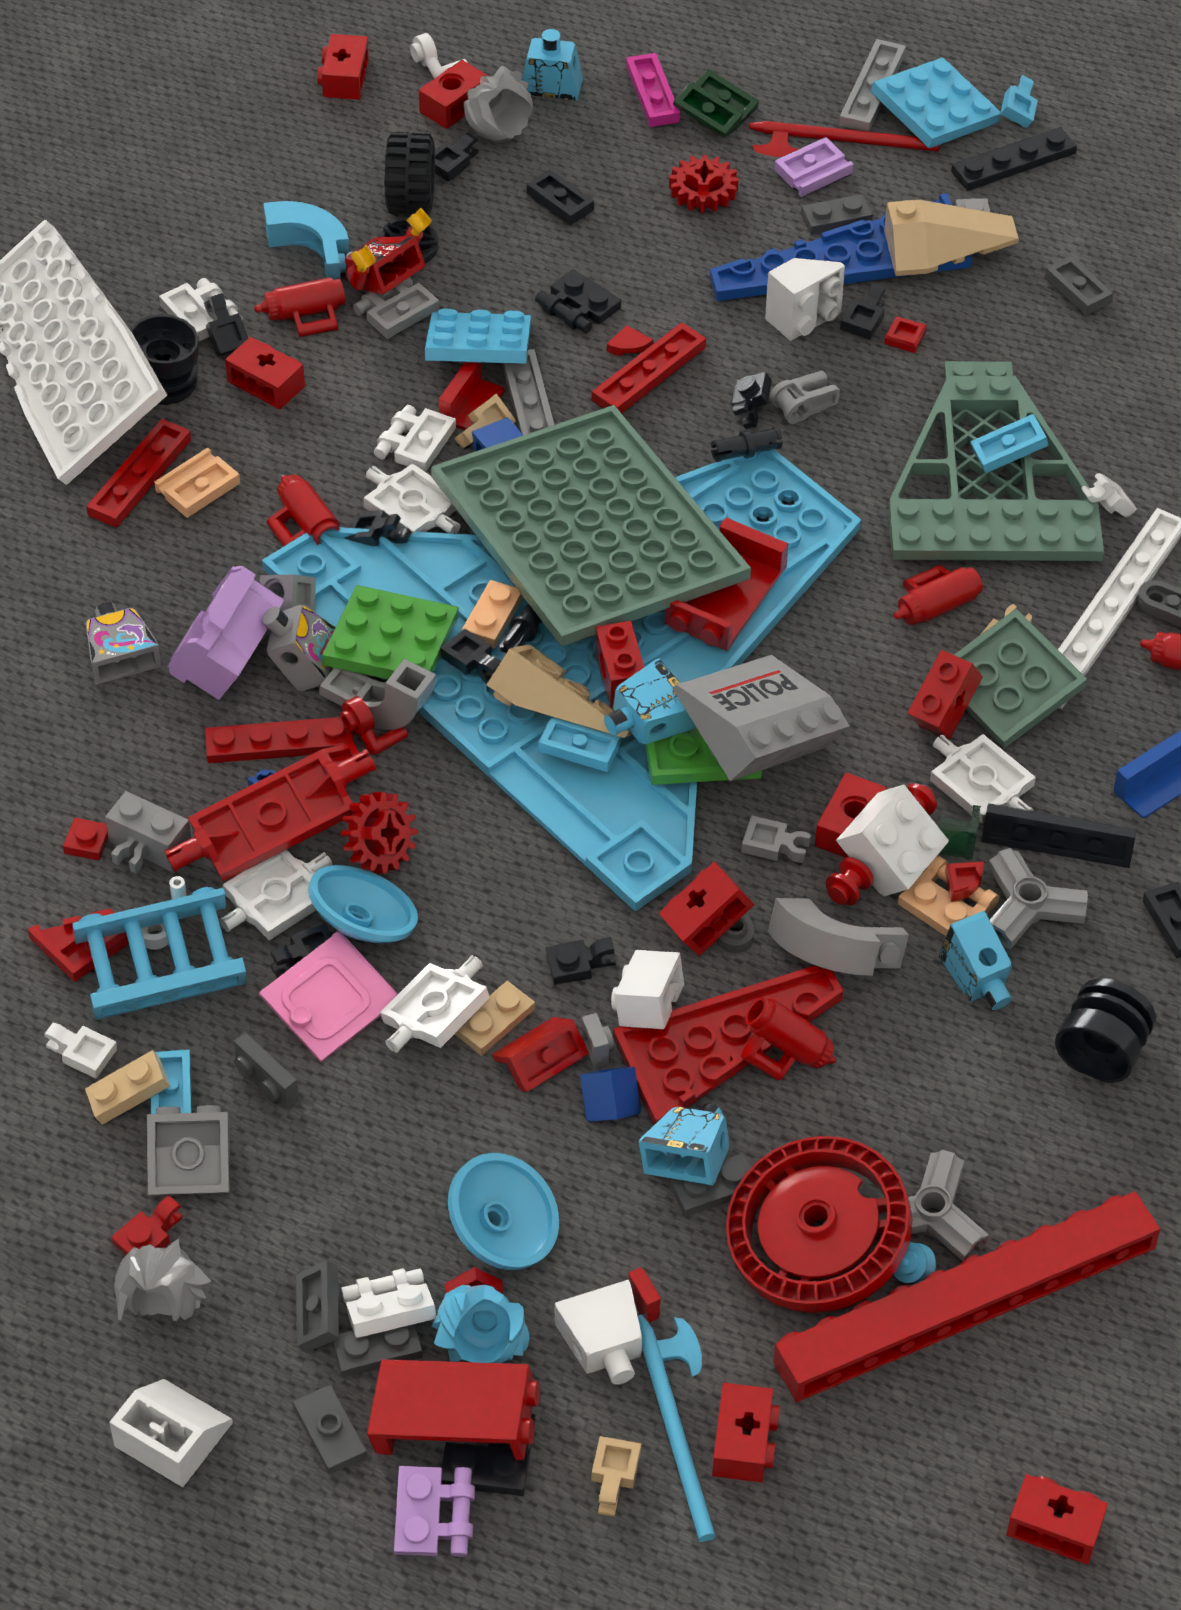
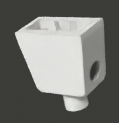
(602, 1330)

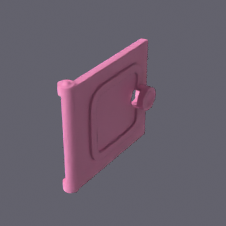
(334, 991)

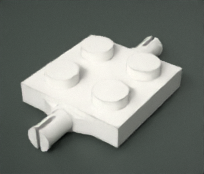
(412, 497)
(981, 775)
(272, 893)
(435, 1005)

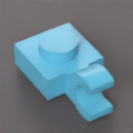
(1018, 104)

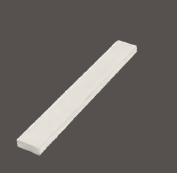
(1121, 590)

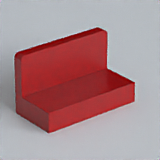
(466, 394)
(542, 1052)

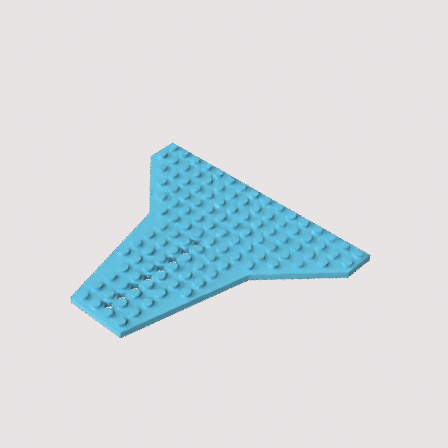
(614, 820)

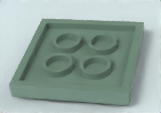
(1021, 678)

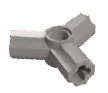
(1030, 899)
(950, 1224)

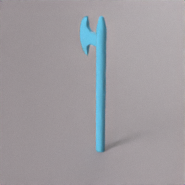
(655, 1353)

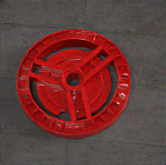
(808, 1187)

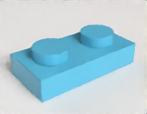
(1009, 443)
(579, 744)
(178, 1071)

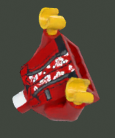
(388, 260)

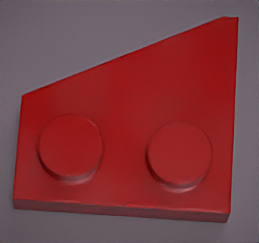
(62, 949)

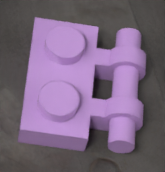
(418, 1511)

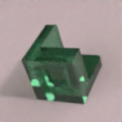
(960, 835)

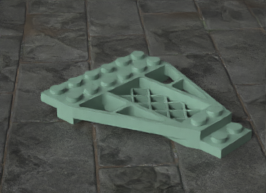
(990, 526)

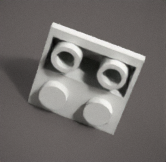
(804, 295)
(168, 1429)

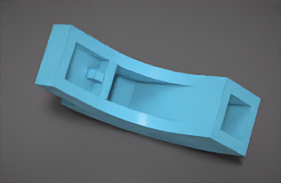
(309, 227)

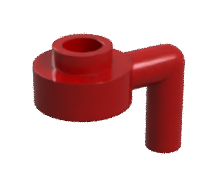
(358, 718)

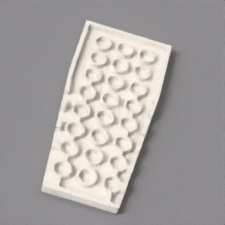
(69, 354)

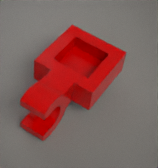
(144, 1230)

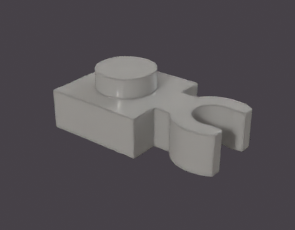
(770, 838)

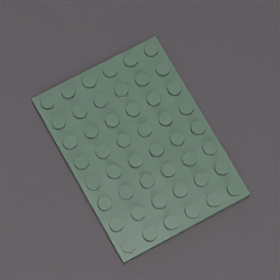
(589, 524)

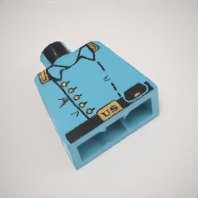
(553, 67)
(649, 706)
(977, 960)
(686, 1145)

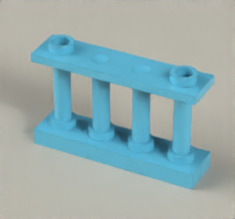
(148, 988)

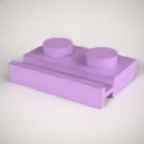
(813, 166)

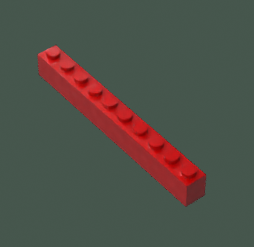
(964, 1295)

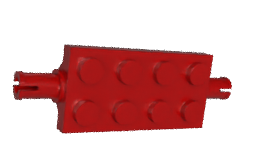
(271, 814)

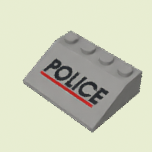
(760, 715)

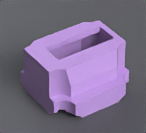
(224, 634)

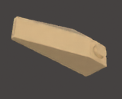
(934, 233)
(538, 684)

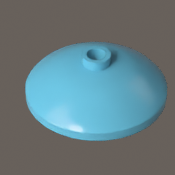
(362, 904)
(514, 1200)

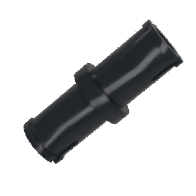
(746, 444)

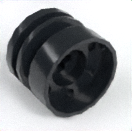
(172, 353)
(1105, 1030)

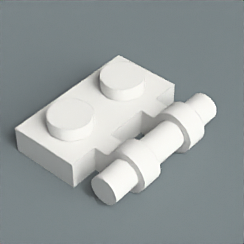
(189, 304)
(422, 443)
(388, 1302)

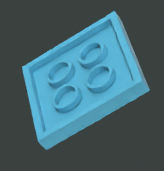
(936, 102)
(478, 337)

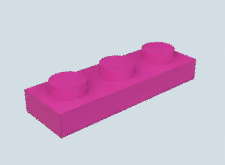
(652, 89)

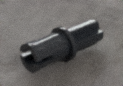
(521, 629)

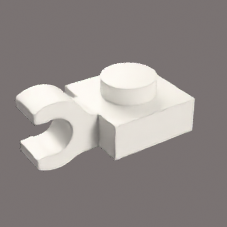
(1110, 496)
(82, 1051)

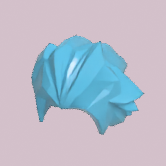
(480, 1325)

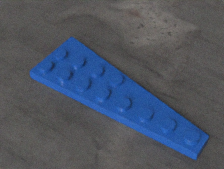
(856, 245)

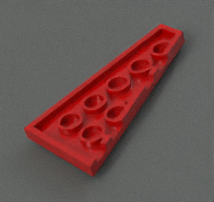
(706, 1038)

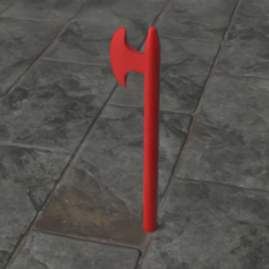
(781, 131)

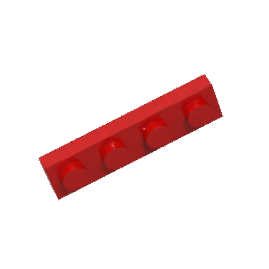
(649, 368)
(138, 473)
(274, 739)

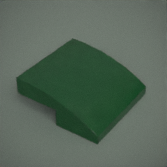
(716, 103)

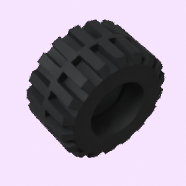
(409, 172)

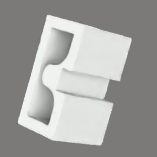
(648, 989)

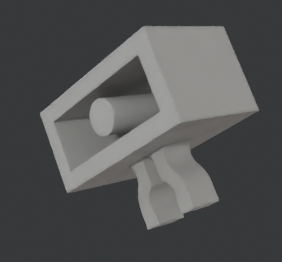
(144, 831)

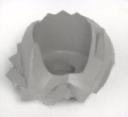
(499, 106)
(159, 1282)

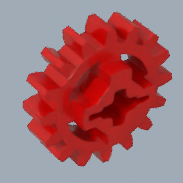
(703, 183)
(379, 832)

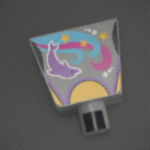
(298, 643)
(120, 644)

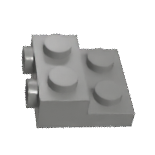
(188, 1151)

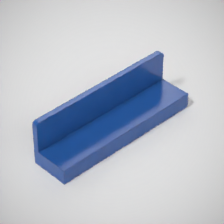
(1151, 778)

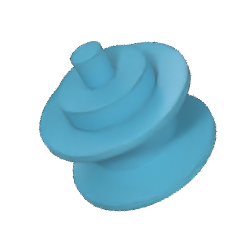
(917, 1264)

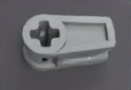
(805, 396)

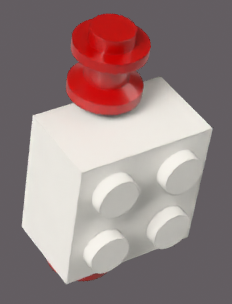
(887, 844)

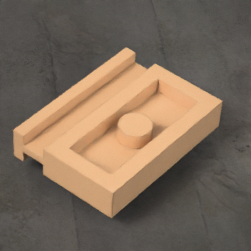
(197, 482)

